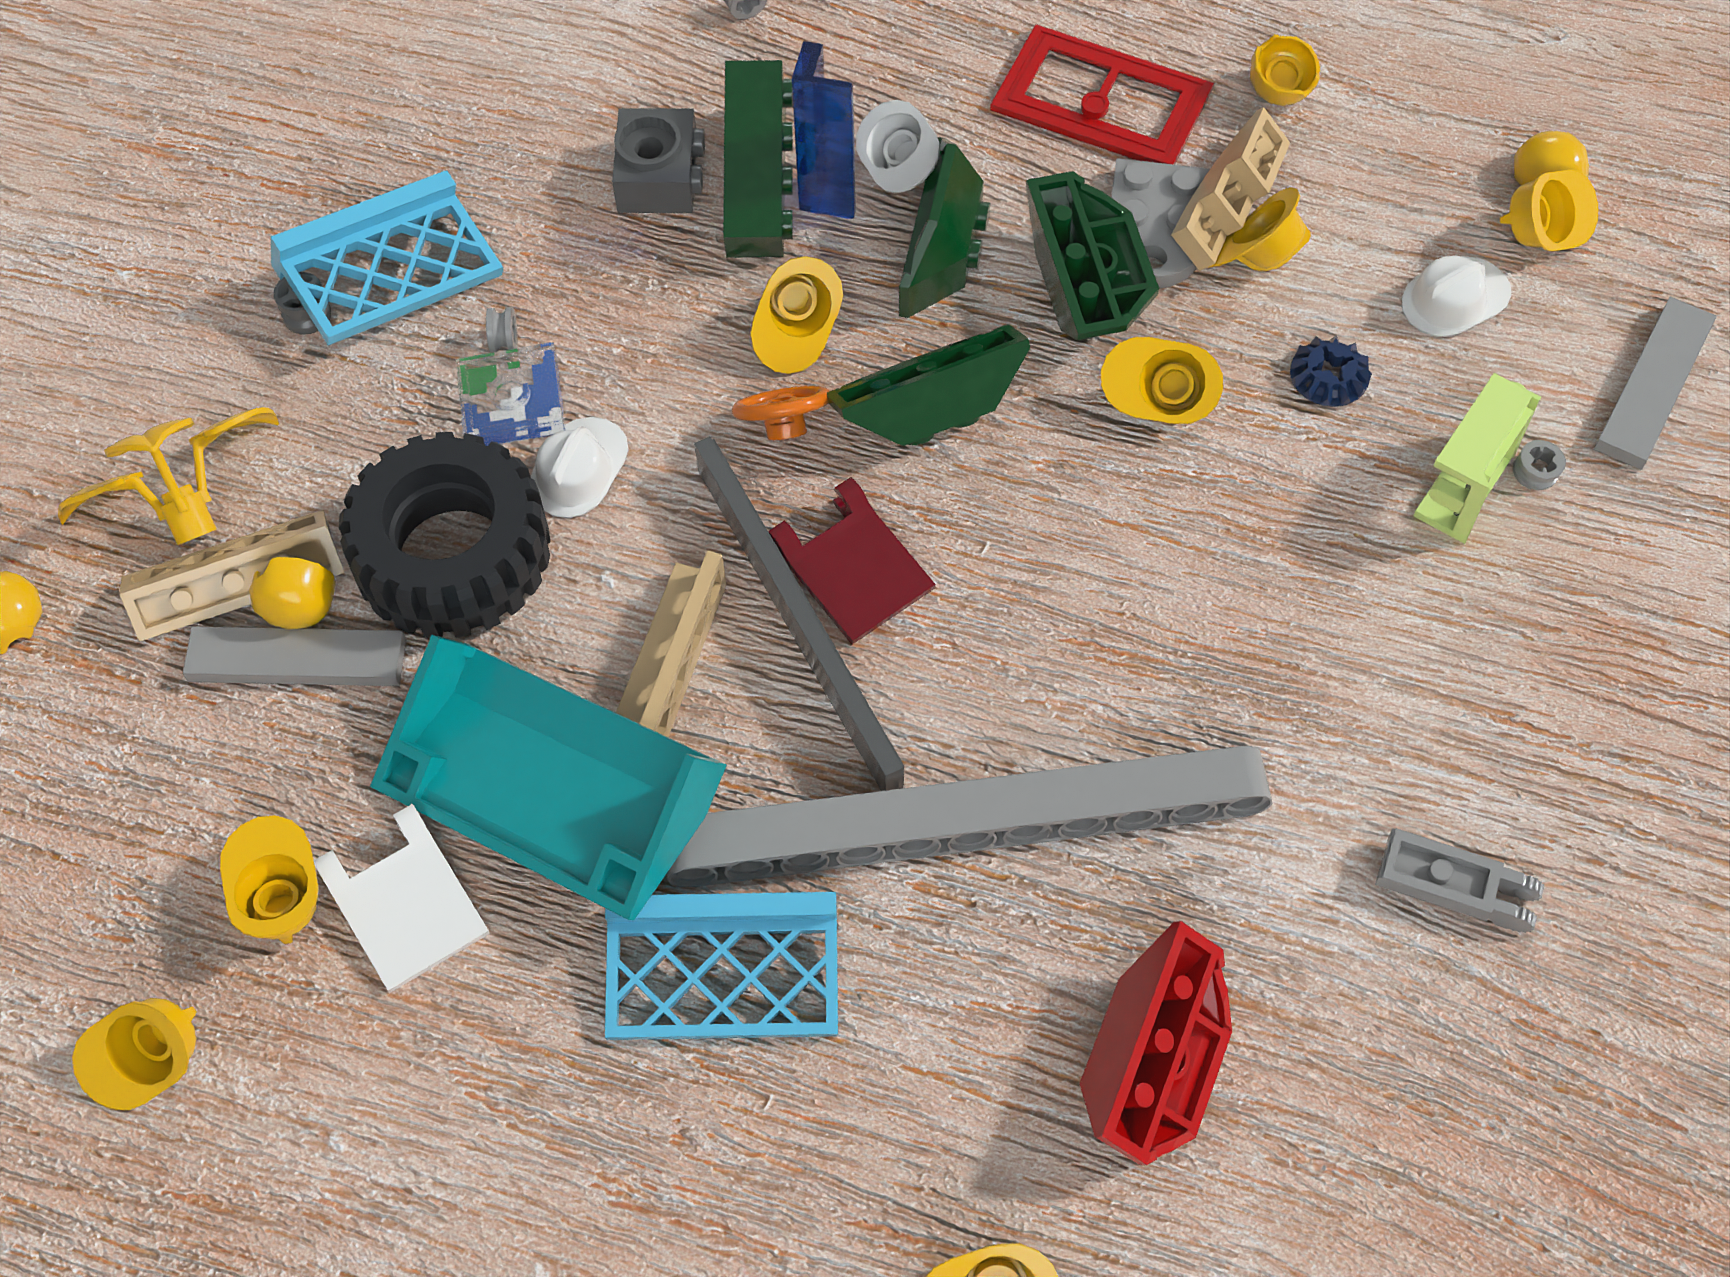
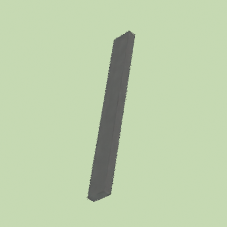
(800, 617)

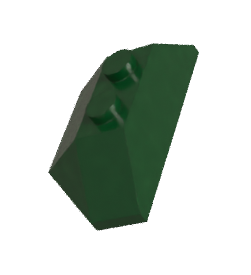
(944, 232)
(1088, 256)
(934, 389)

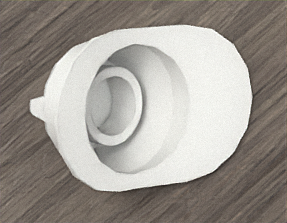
(897, 146)
(1455, 295)
(579, 466)

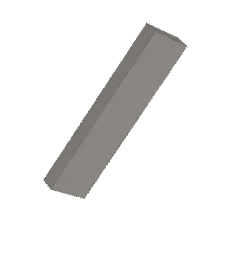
(1655, 383)
(295, 656)

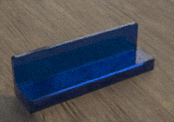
(823, 137)

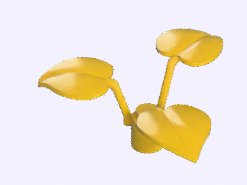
(183, 508)

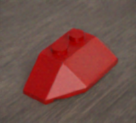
(1159, 1047)

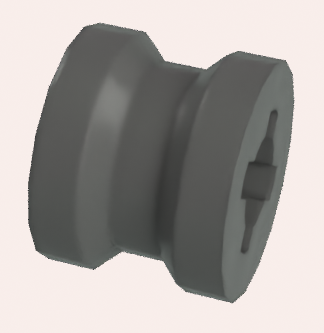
(296, 318)

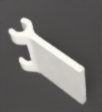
(406, 906)

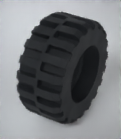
(432, 480)

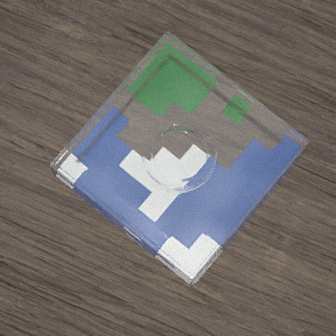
(511, 394)

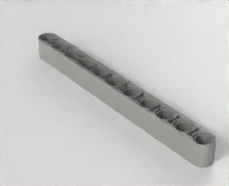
(973, 816)

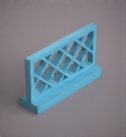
(360, 229)
(724, 915)

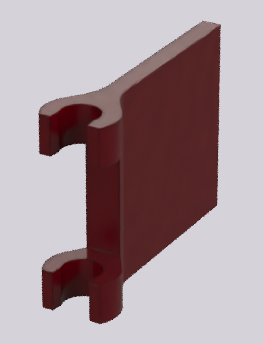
(855, 566)

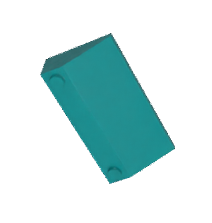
(545, 776)

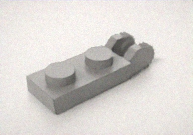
(1457, 880)

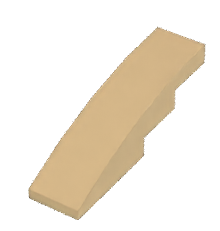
(1230, 187)

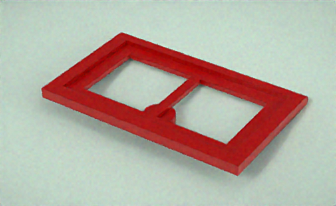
(1095, 105)

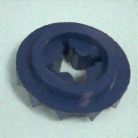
(1323, 386)

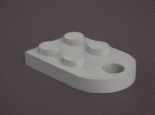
(1157, 199)

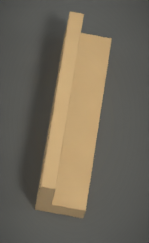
(220, 576)
(674, 644)

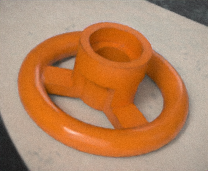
(782, 409)

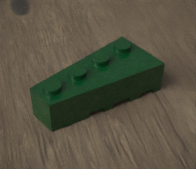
(755, 159)

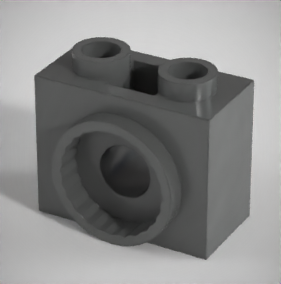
(657, 160)

